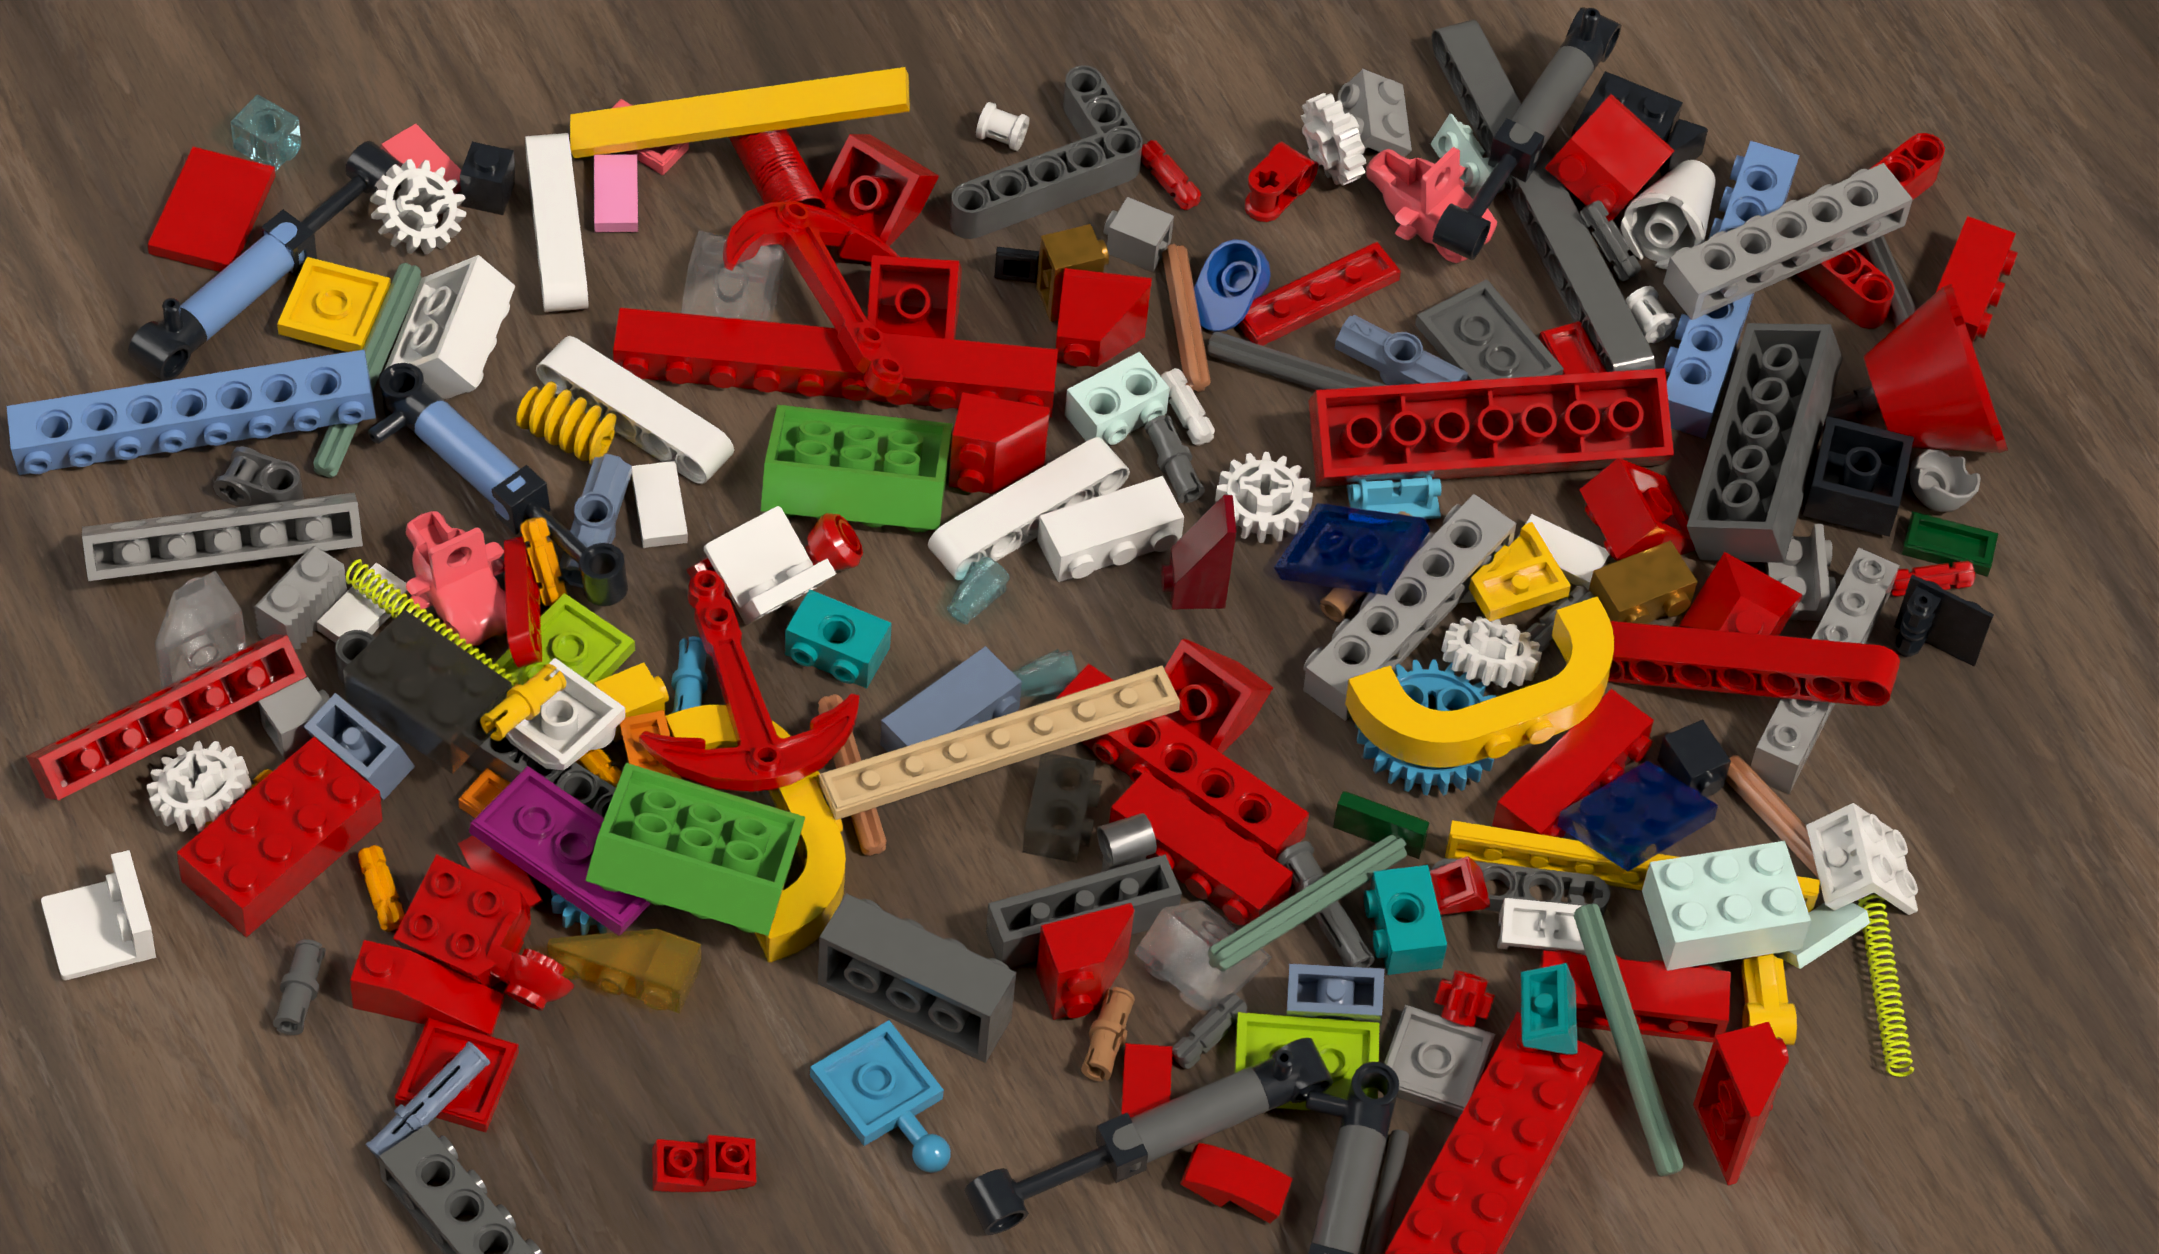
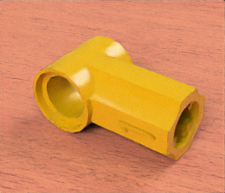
(1767, 997)

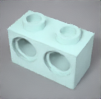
(1126, 395)

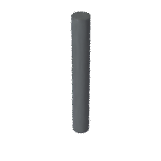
(1387, 1192)

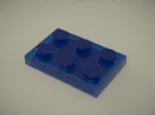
(1352, 548)
(1637, 815)

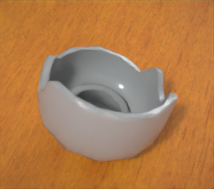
(1942, 481)

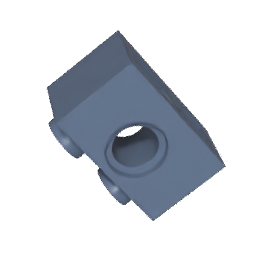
(360, 744)
(1335, 992)

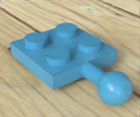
(882, 1086)

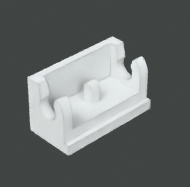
(1539, 926)

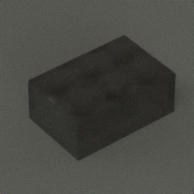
(425, 690)

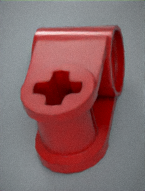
(1278, 182)

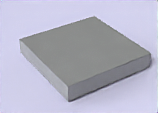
(1437, 1060)

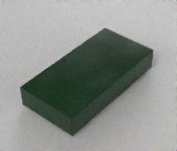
(1949, 542)
(1376, 821)

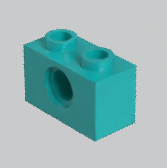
(825, 620)
(1411, 896)

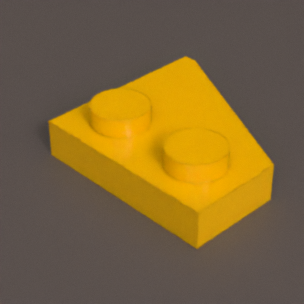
(1519, 577)

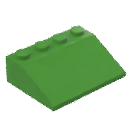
(857, 467)
(695, 849)

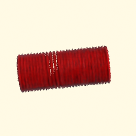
(777, 168)

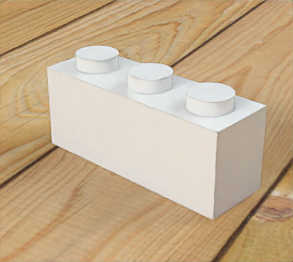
(1110, 529)

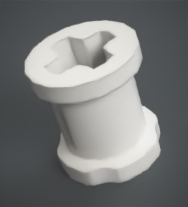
(1002, 126)
(1650, 314)

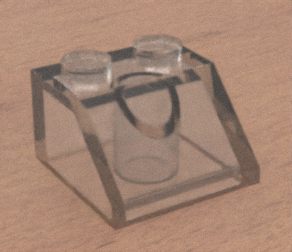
(744, 293)
(198, 629)
(1178, 949)

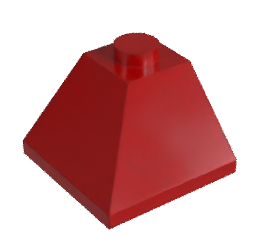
(1100, 316)
(1741, 601)
(1214, 694)

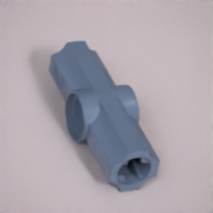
(1396, 355)
(600, 500)

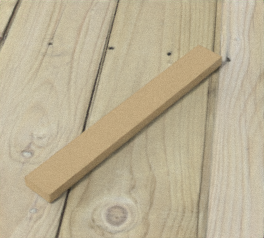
(998, 742)

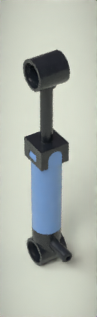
(284, 246)
(513, 491)

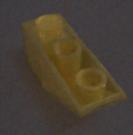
(637, 963)

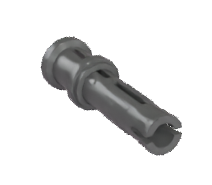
(1332, 919)

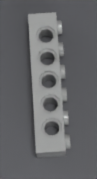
(1787, 241)
(221, 536)
(1433, 598)
(1847, 619)

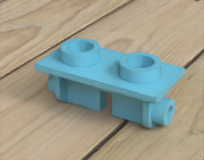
(1411, 496)

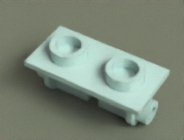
(1461, 137)

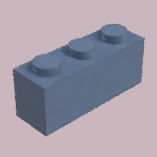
(962, 698)

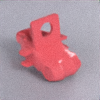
(1420, 192)
(457, 577)

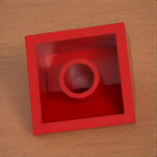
(1609, 157)
(877, 186)
(914, 296)
(996, 443)
(1635, 510)
(1083, 959)

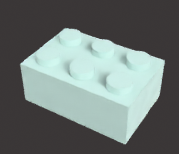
(1726, 905)

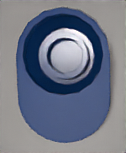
(1229, 284)

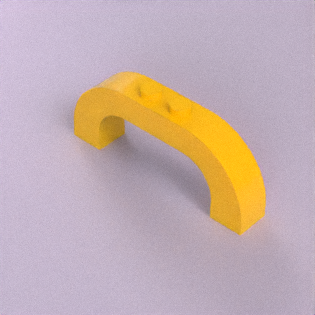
(1498, 724)
(819, 890)

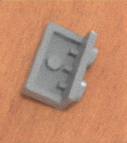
(1379, 110)

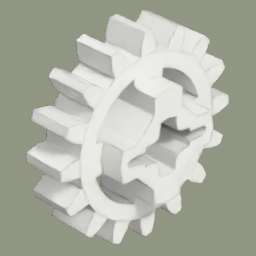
(1333, 139)
(409, 221)
(1266, 496)
(1491, 651)
(198, 785)

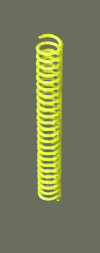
(411, 607)
(1882, 985)

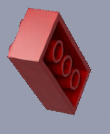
(280, 836)

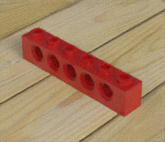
(166, 716)
(1205, 772)

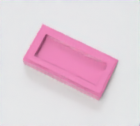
(615, 193)

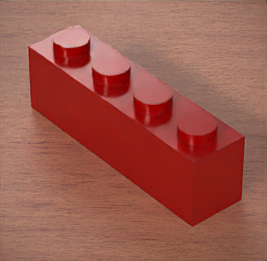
(1576, 766)
(1206, 853)
(1669, 1004)

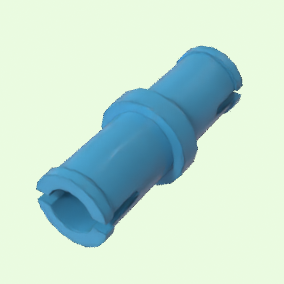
(690, 678)

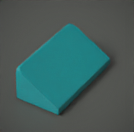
(1549, 1009)

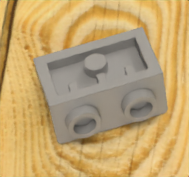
(1807, 573)

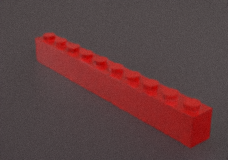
(815, 363)

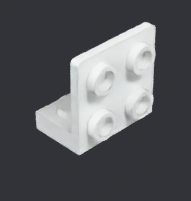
(765, 565)
(1861, 857)
(100, 923)

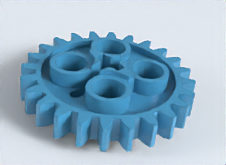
(1449, 692)

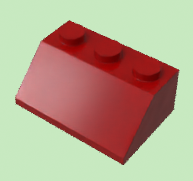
(1739, 1093)

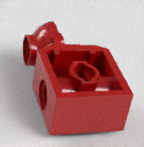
(478, 932)

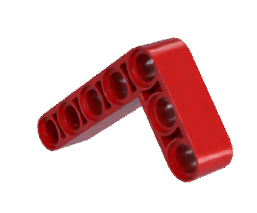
(1849, 278)

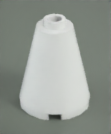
(1670, 213)

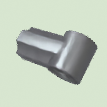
(1126, 841)

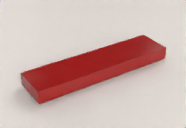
(1319, 294)

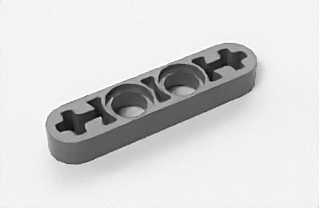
(1521, 879)

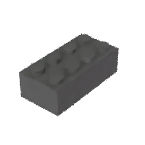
(916, 977)

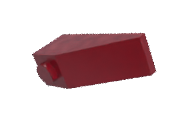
(1203, 560)

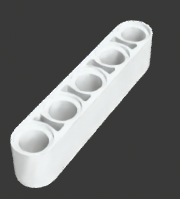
(556, 222)
(641, 410)
(1013, 514)

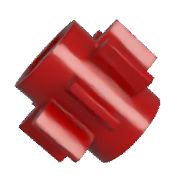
(1464, 998)

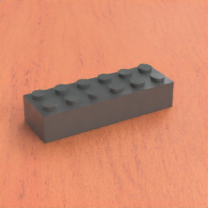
(1765, 442)

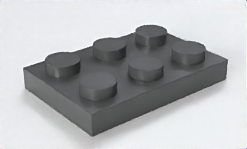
(1485, 336)

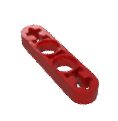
(522, 604)

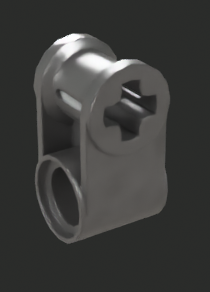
(258, 479)

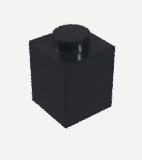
(487, 178)
(1695, 758)

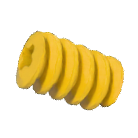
(565, 423)

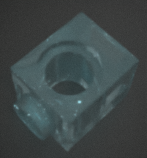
(266, 132)

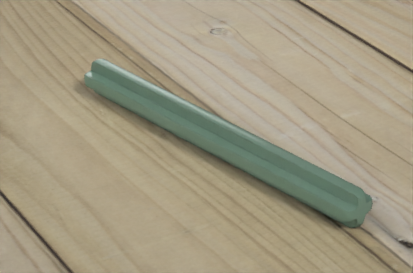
(376, 350)
(1306, 903)
(1628, 1040)

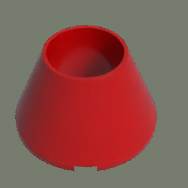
(1933, 381)

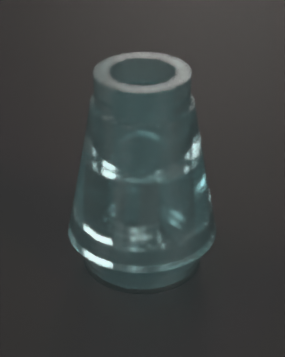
(978, 589)
(1047, 674)

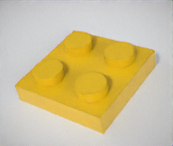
(333, 305)

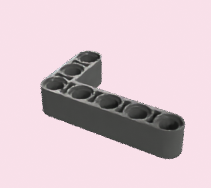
(1099, 161)

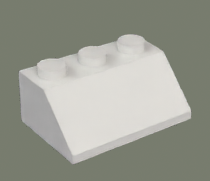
(454, 325)

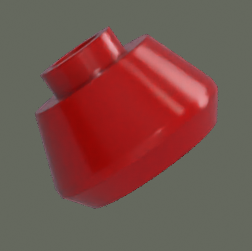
(835, 540)

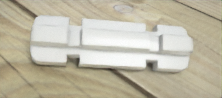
(1188, 408)

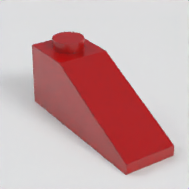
(416, 988)

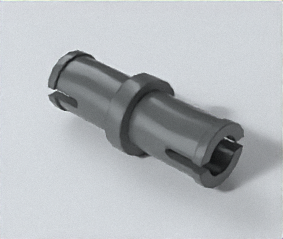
(1174, 459)
(299, 987)

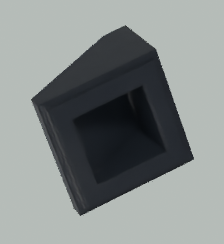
(1687, 141)
(1016, 264)

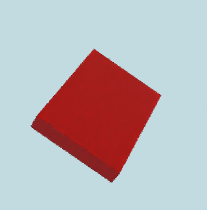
(211, 209)

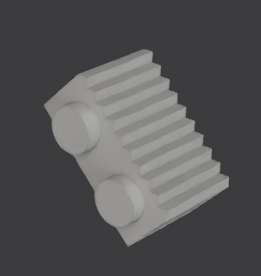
(301, 597)

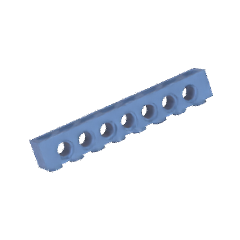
(1710, 341)
(171, 408)

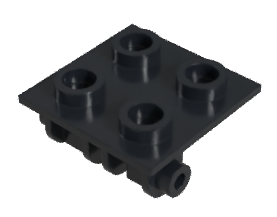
(1940, 620)

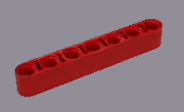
(1753, 664)

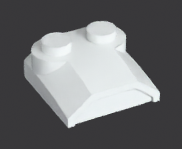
(568, 723)

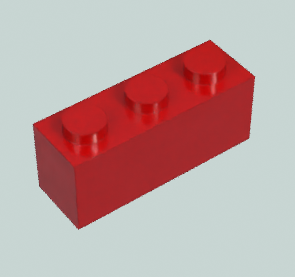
(1975, 271)

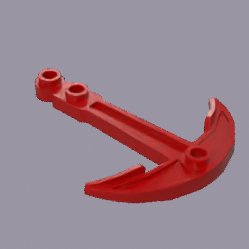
(803, 234)
(757, 741)

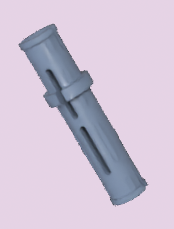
(431, 1099)

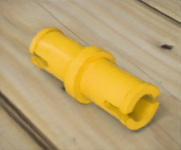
(523, 702)

